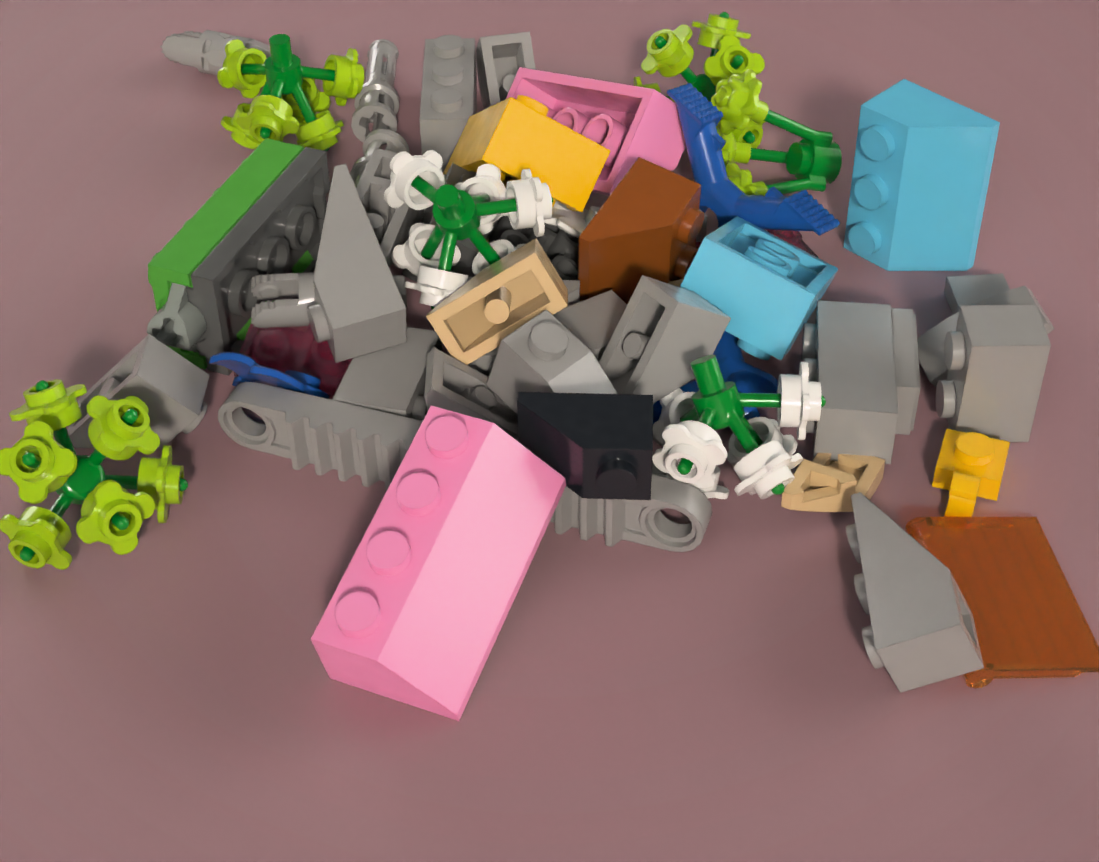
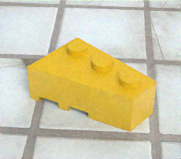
(522, 137)

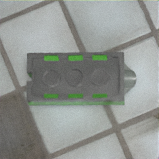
(254, 224)

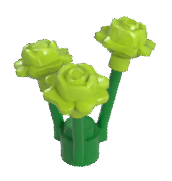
(812, 160)

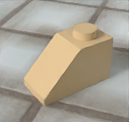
(498, 302)

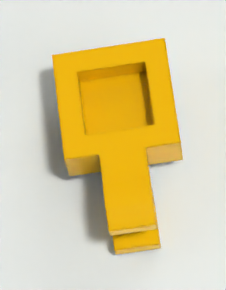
(969, 468)

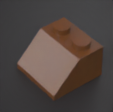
(639, 231)

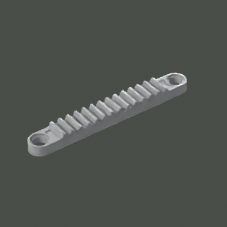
(375, 443)

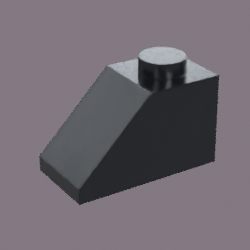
(592, 440)

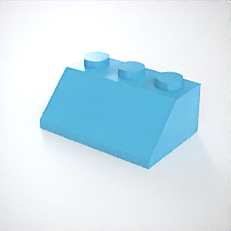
(919, 181)

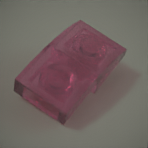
(295, 351)

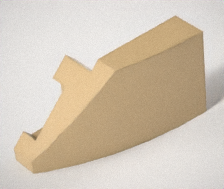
(828, 484)

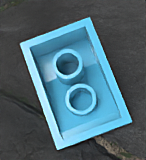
(759, 284)

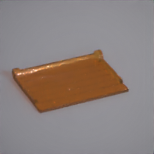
(1017, 596)

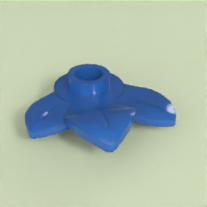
(251, 371)

